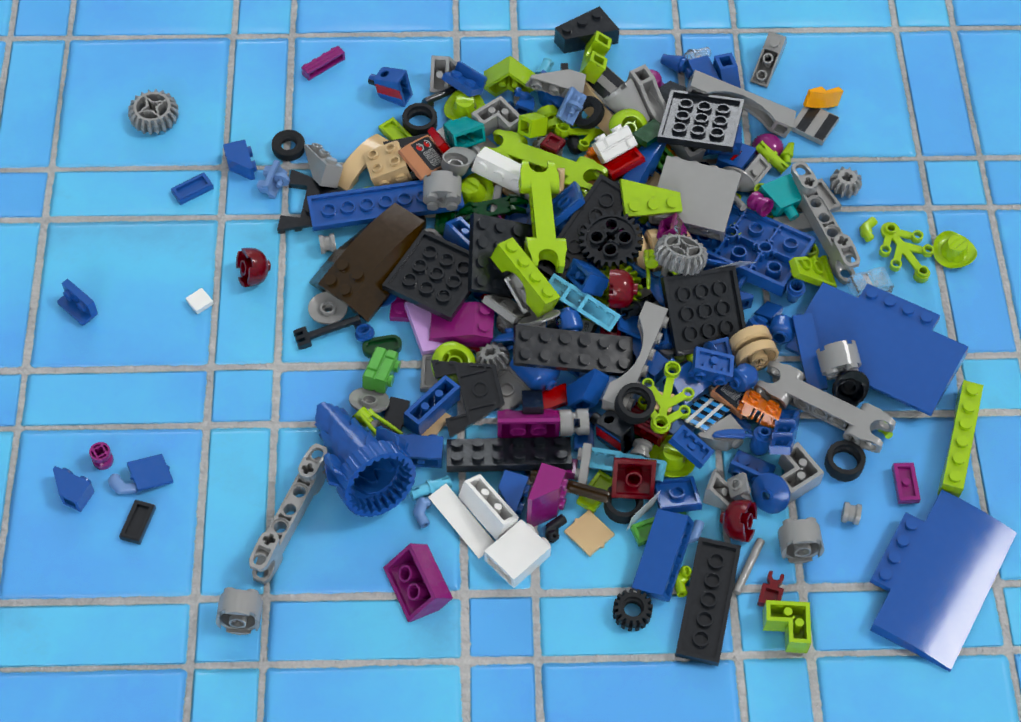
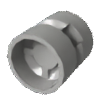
(567, 423)

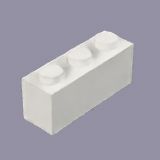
(497, 169)
(487, 506)

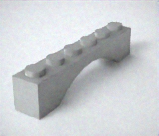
(655, 106)
(772, 115)
(650, 324)

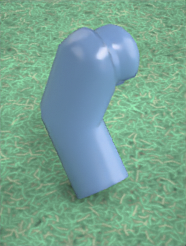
(120, 486)
(419, 511)

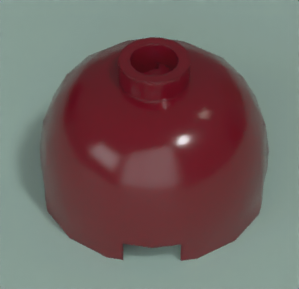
(253, 266)
(621, 288)
(738, 520)

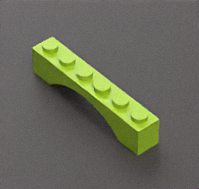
(961, 439)

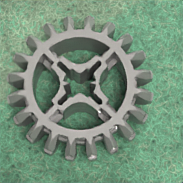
(153, 112)
(680, 254)

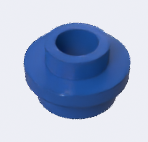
(364, 332)

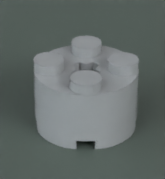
(442, 190)
(838, 358)
(800, 540)
(239, 610)

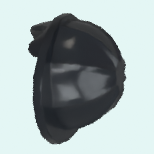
(851, 387)

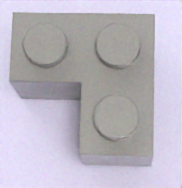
(497, 115)
(801, 472)

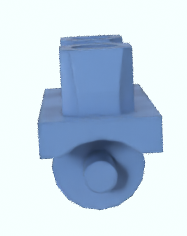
(571, 106)
(275, 179)

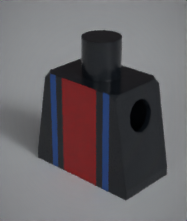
(613, 431)

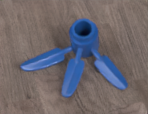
(760, 437)

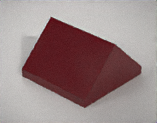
(633, 478)

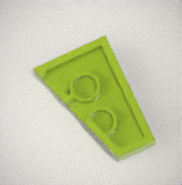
(648, 200)
(812, 270)

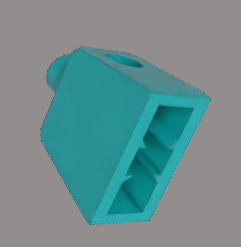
(464, 132)
(784, 195)

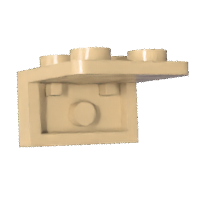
(387, 165)

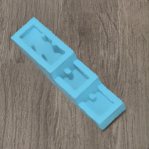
(584, 303)
(603, 460)

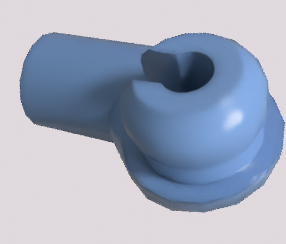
(696, 532)

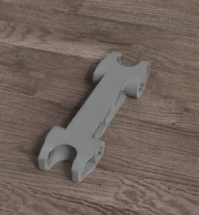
(836, 244)
(826, 407)
(271, 543)

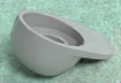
(457, 160)
(541, 321)

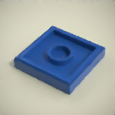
(567, 202)
(678, 495)

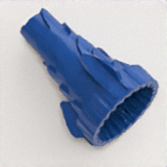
(367, 470)

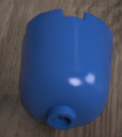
(536, 377)

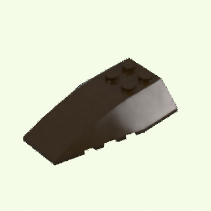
(366, 260)

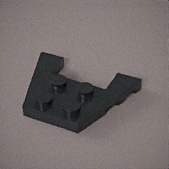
(302, 181)
(478, 388)

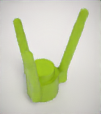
(650, 263)
(365, 418)

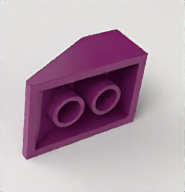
(470, 326)

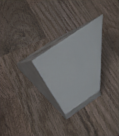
(439, 66)
(717, 491)

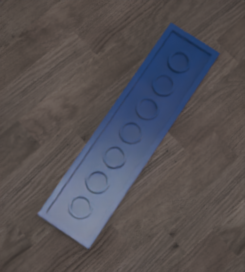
(366, 204)

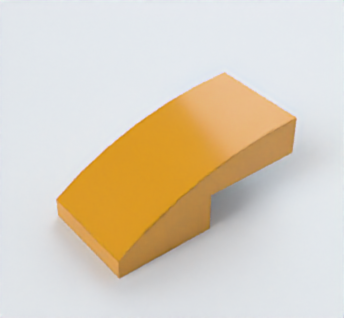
(823, 98)

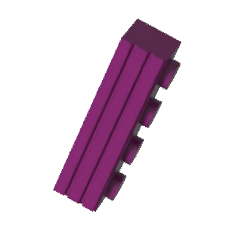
(323, 63)

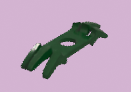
(504, 205)

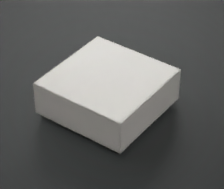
(199, 301)

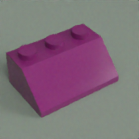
(516, 424)
(547, 494)
(417, 582)

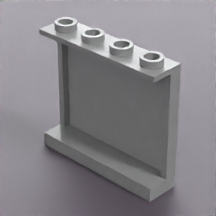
(705, 195)

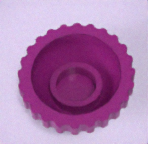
(770, 140)

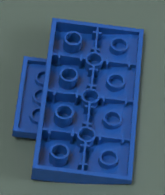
(760, 241)
(893, 343)
(939, 577)

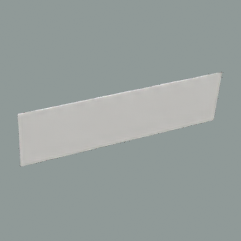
(461, 520)

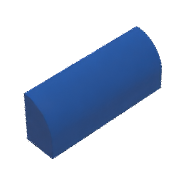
(663, 555)

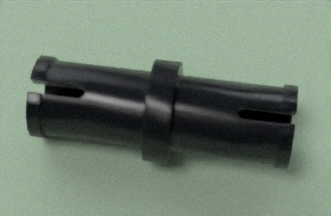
(634, 308)

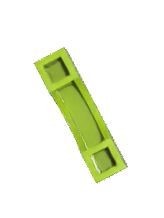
(539, 293)

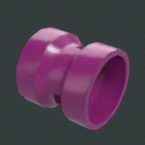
(762, 205)
(101, 455)

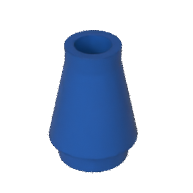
(674, 62)
(795, 289)

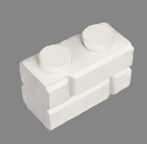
(614, 144)

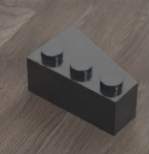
(577, 32)

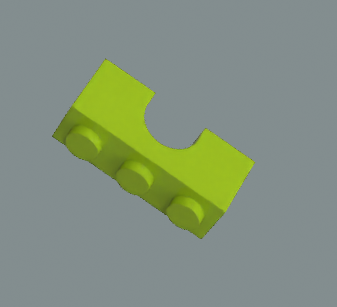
(594, 58)

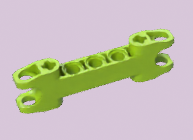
(515, 147)
(540, 189)

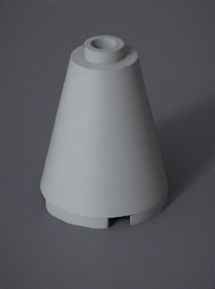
(626, 97)

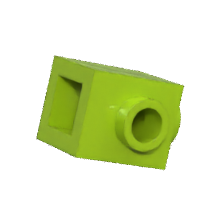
(532, 125)

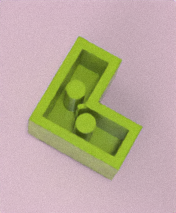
(507, 75)
(793, 620)

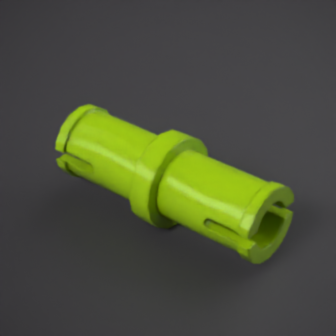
(771, 157)

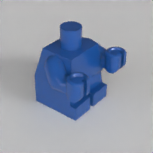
(525, 102)

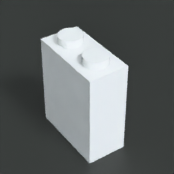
(517, 553)

